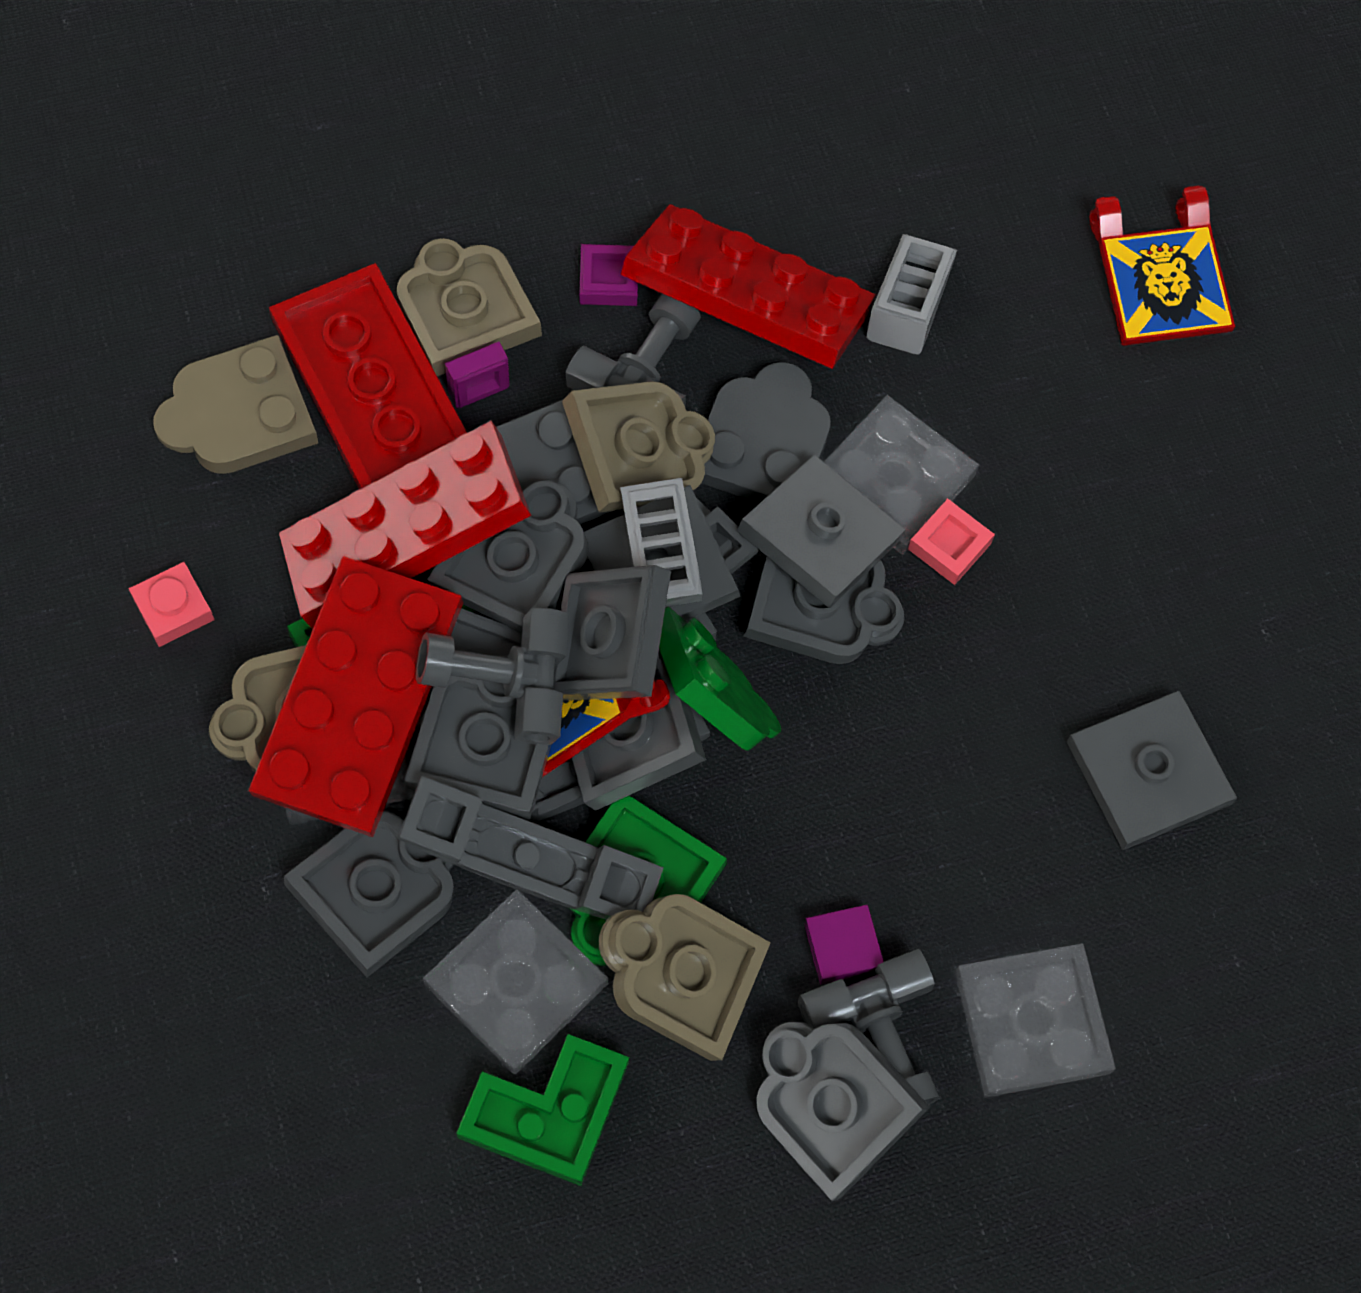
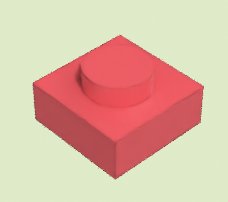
(951, 541)
(171, 604)

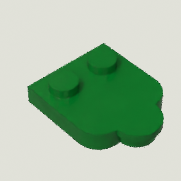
(713, 683)
(641, 832)

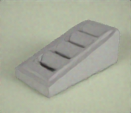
(901, 324)
(681, 590)

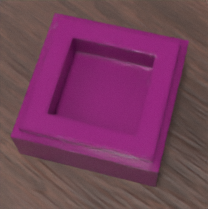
(602, 278)
(477, 375)
(843, 944)

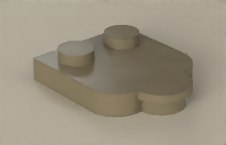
(464, 302)
(236, 409)
(636, 438)
(259, 688)
(682, 970)

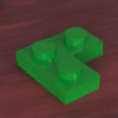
(552, 1129)

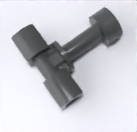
(671, 321)
(525, 673)
(873, 1008)

